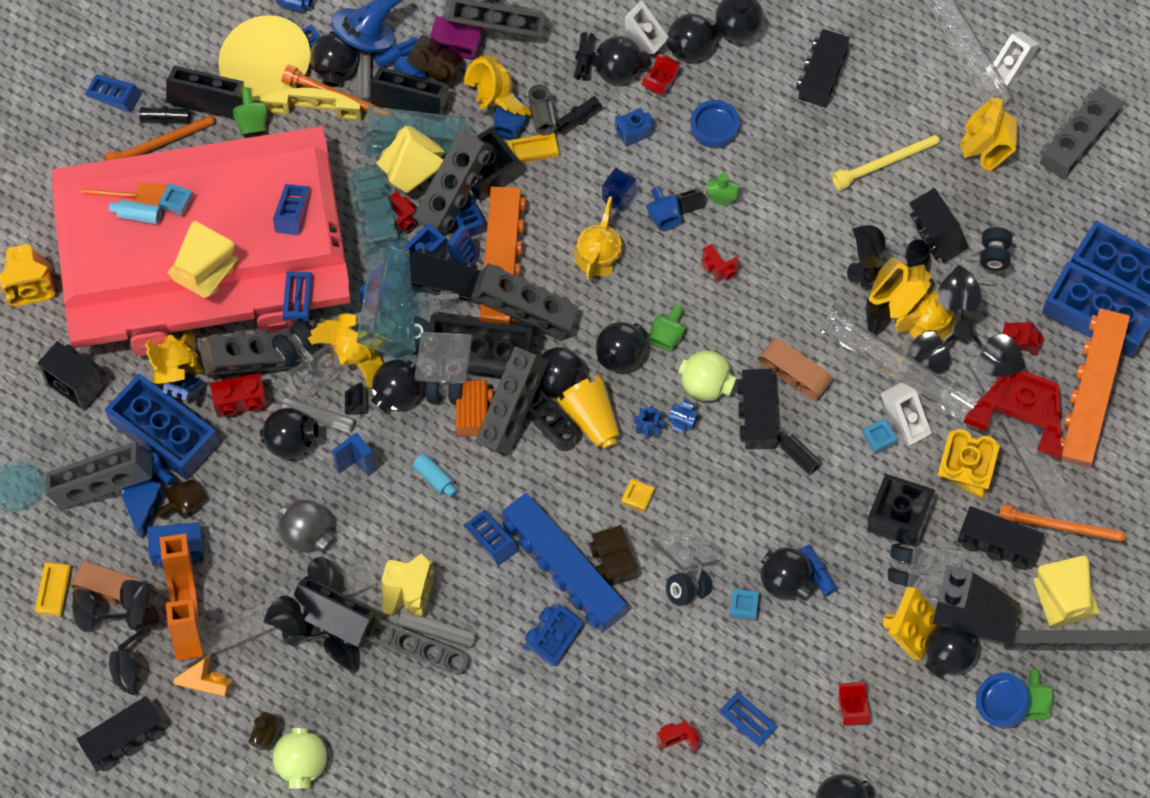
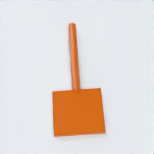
(145, 193)

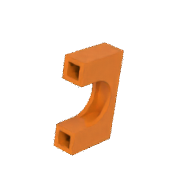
(183, 604)

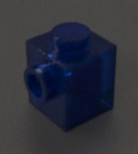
(619, 187)

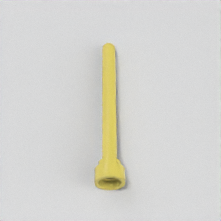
(843, 178)

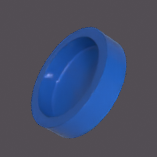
(714, 123)
(1003, 700)

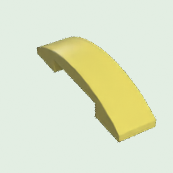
(282, 101)

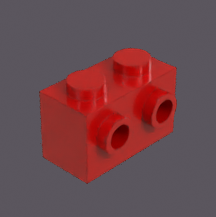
(238, 395)

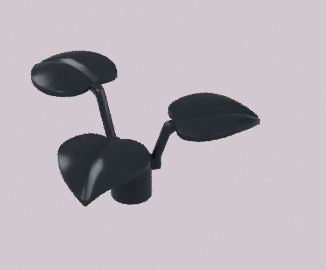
(870, 246)
(961, 293)
(287, 617)
(139, 618)

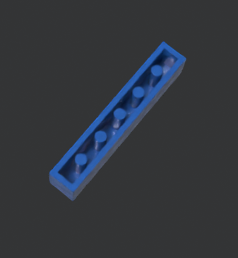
(564, 563)

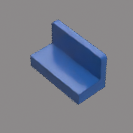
(351, 451)

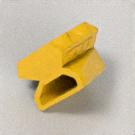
(991, 134)
(26, 277)
(900, 286)
(969, 461)

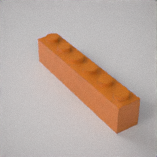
(502, 237)
(1095, 387)

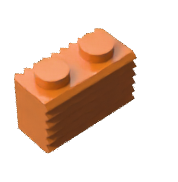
(472, 407)

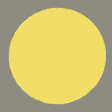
(261, 51)

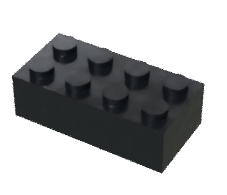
(491, 338)

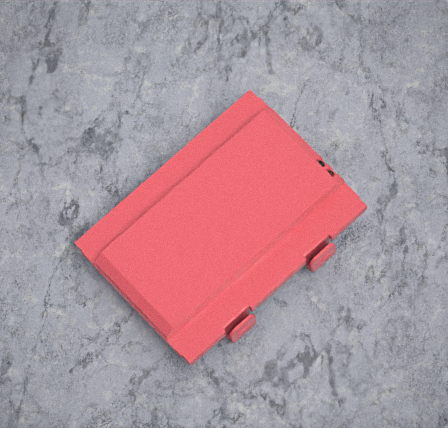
(119, 266)

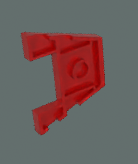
(1027, 399)

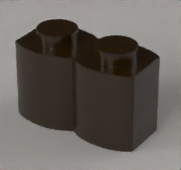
(437, 61)
(613, 555)

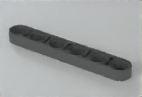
(1080, 640)
(420, 642)

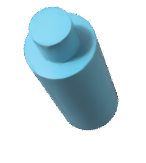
(136, 211)
(434, 475)

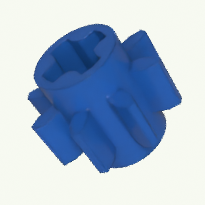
(649, 415)
(683, 416)

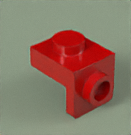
(661, 75)
(405, 210)
(713, 263)
(1025, 335)
(853, 703)
(673, 734)

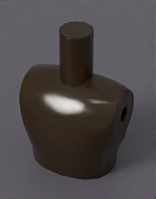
(183, 499)
(264, 731)

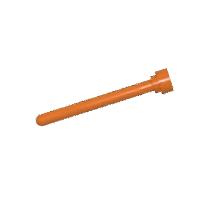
(293, 76)
(162, 140)
(1012, 514)

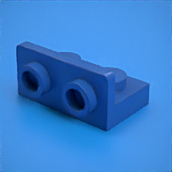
(552, 633)

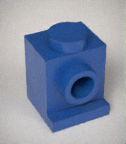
(634, 126)

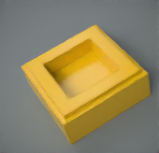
(637, 495)

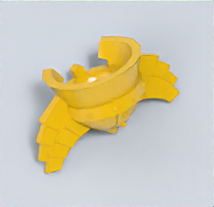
(493, 85)
(598, 247)
(927, 316)
(346, 345)
(173, 358)

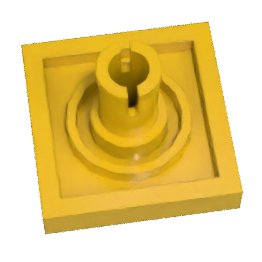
(911, 623)

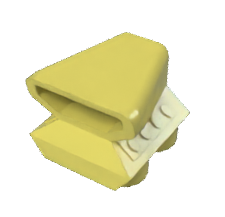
(410, 159)
(203, 260)
(407, 585)
(1066, 591)

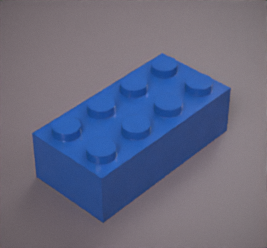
(1115, 258)
(1082, 293)
(162, 426)

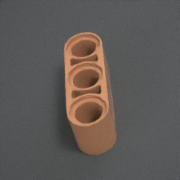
(795, 369)
(100, 582)

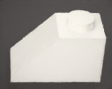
(644, 29)
(1015, 56)
(906, 412)

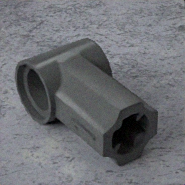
(541, 109)

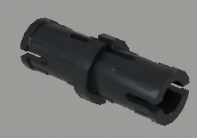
(584, 56)
(164, 115)
(578, 115)

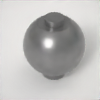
(304, 526)

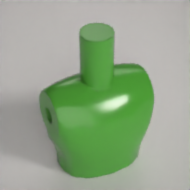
(250, 116)
(722, 190)
(667, 331)
(1041, 697)

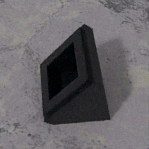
(690, 200)
(356, 400)

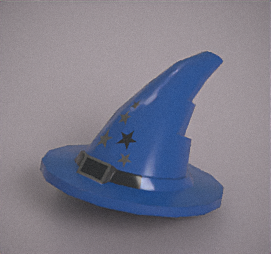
(366, 26)

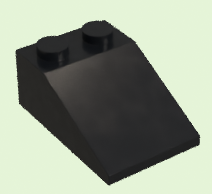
(975, 606)

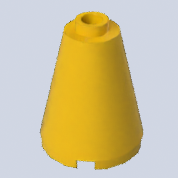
(592, 411)

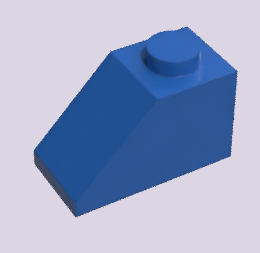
(142, 502)

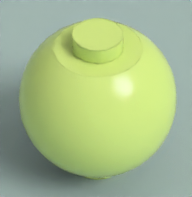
(706, 376)
(299, 758)

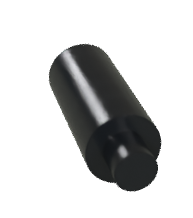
(799, 453)

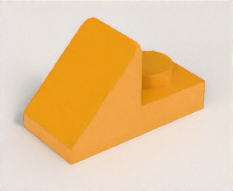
(199, 679)

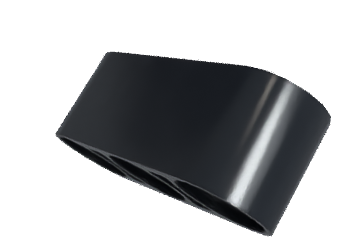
(552, 429)

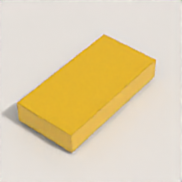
(534, 147)
(53, 589)

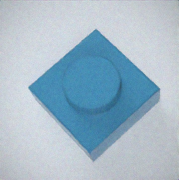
(175, 199)
(879, 436)
(744, 604)

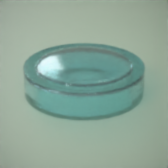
(19, 486)

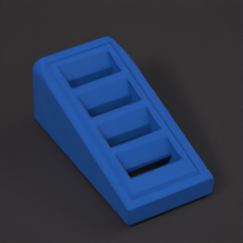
(125, 101)
(287, 222)
(474, 228)
(462, 247)
(499, 551)

